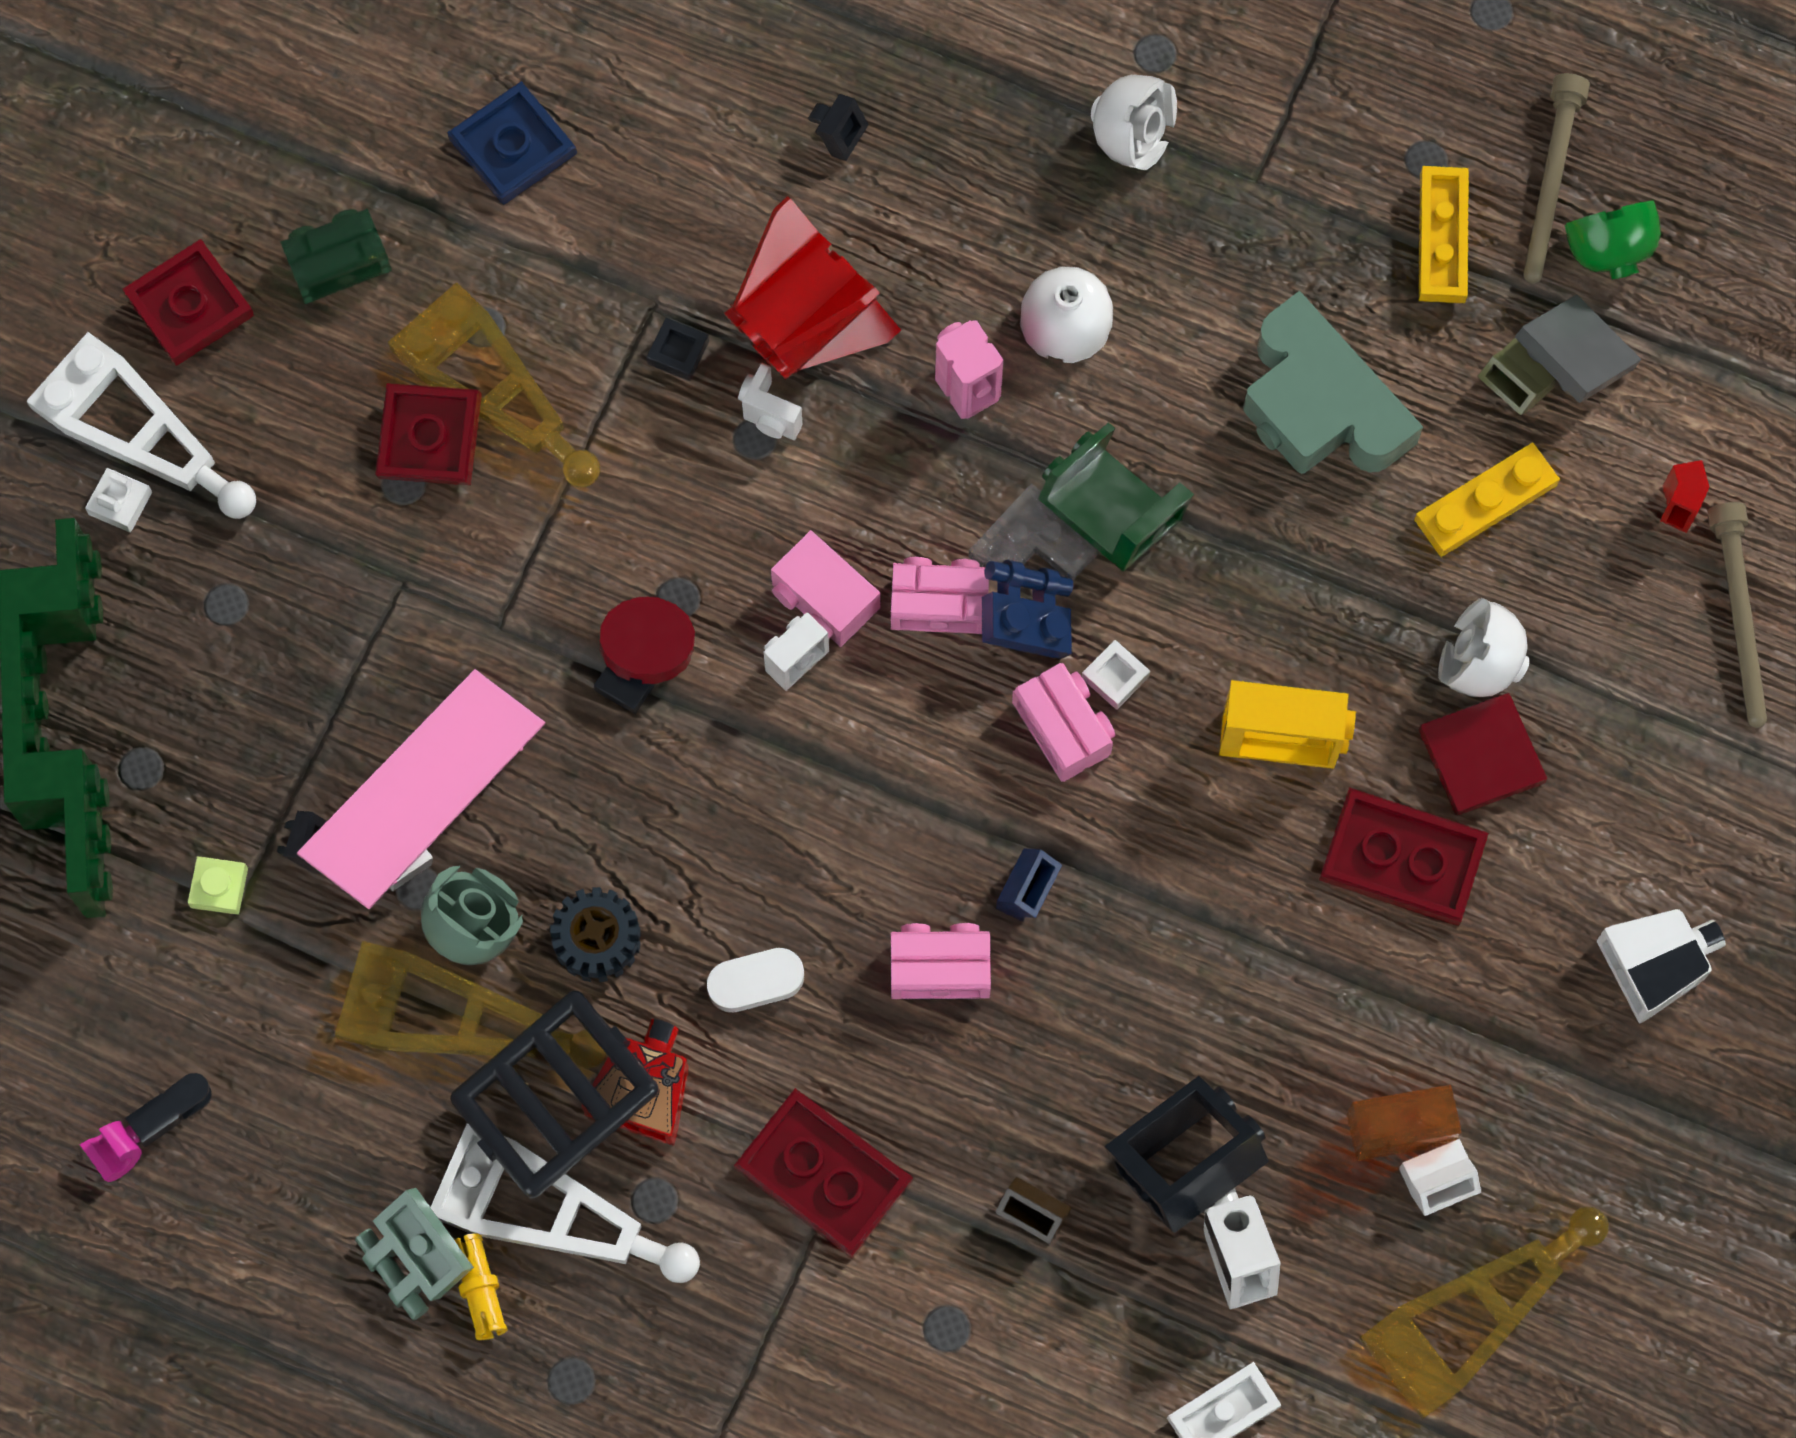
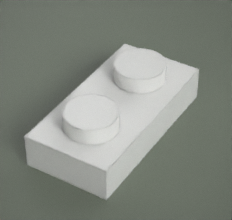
(1227, 1407)

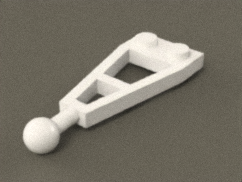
(78, 384)
(472, 1182)

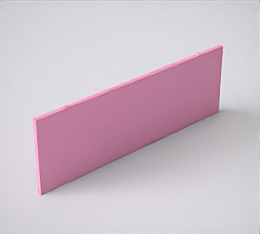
(421, 789)

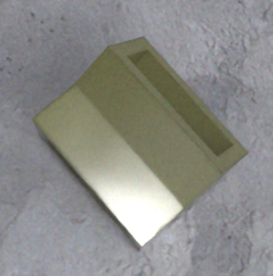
(1517, 377)

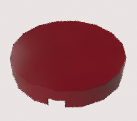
(647, 640)

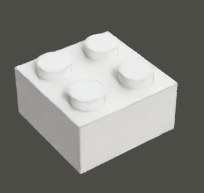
(795, 650)

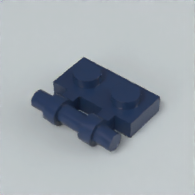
(1023, 623)

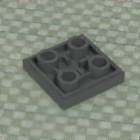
(1577, 348)

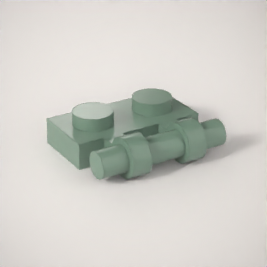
(422, 1246)

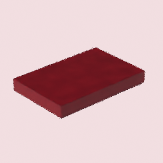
(1404, 856)
(823, 1173)

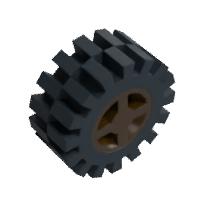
(589, 918)

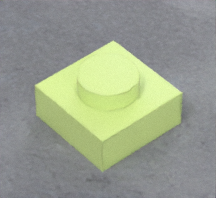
(217, 885)

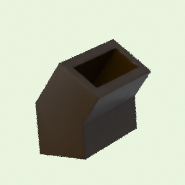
(1040, 1202)

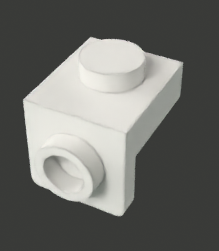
(769, 413)

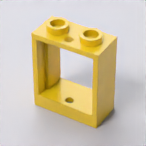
(1286, 724)

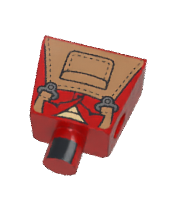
(661, 1115)

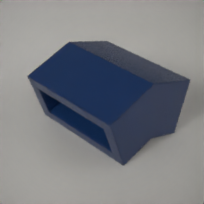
(1019, 880)

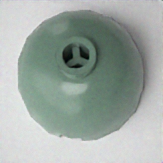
(469, 916)

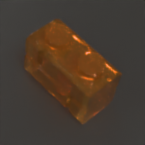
(1403, 1122)

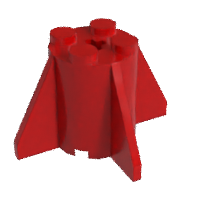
(804, 300)

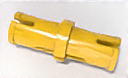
(480, 1290)

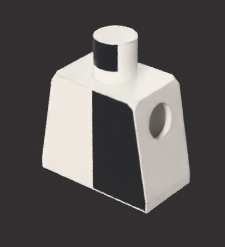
(1659, 958)
(1241, 1250)

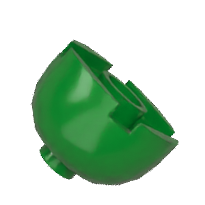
(1616, 239)

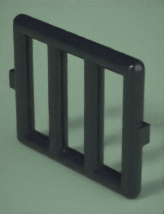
(501, 1068)

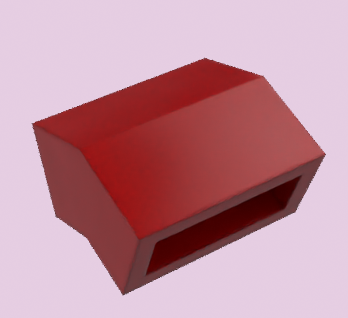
(1684, 493)

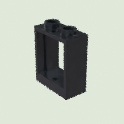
(1207, 1181)

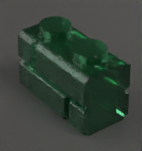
(335, 254)

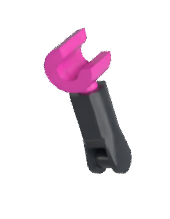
(117, 1148)

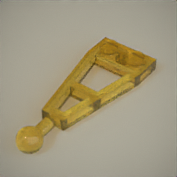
(449, 325)
(375, 997)
(1411, 1358)

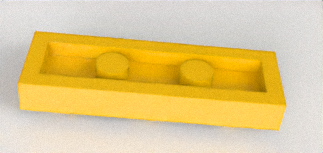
(1443, 234)
(1487, 499)

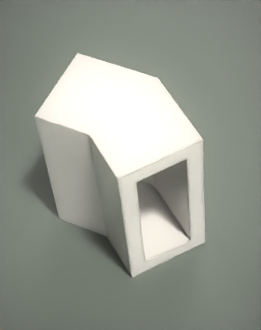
(1441, 1177)

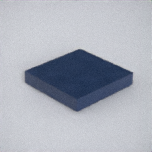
(512, 143)

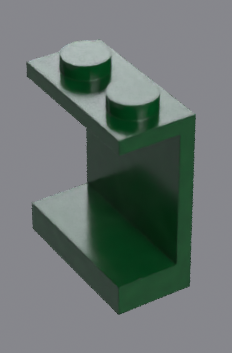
(1108, 501)

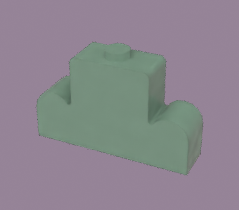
(1323, 395)

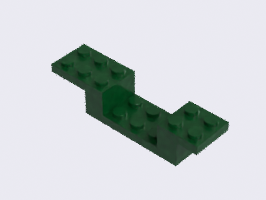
(39, 784)

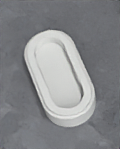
(755, 980)

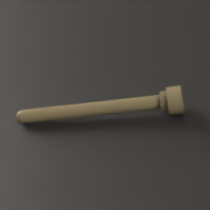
(1568, 94)
(1728, 524)

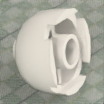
(1133, 118)
(1066, 314)
(1486, 653)

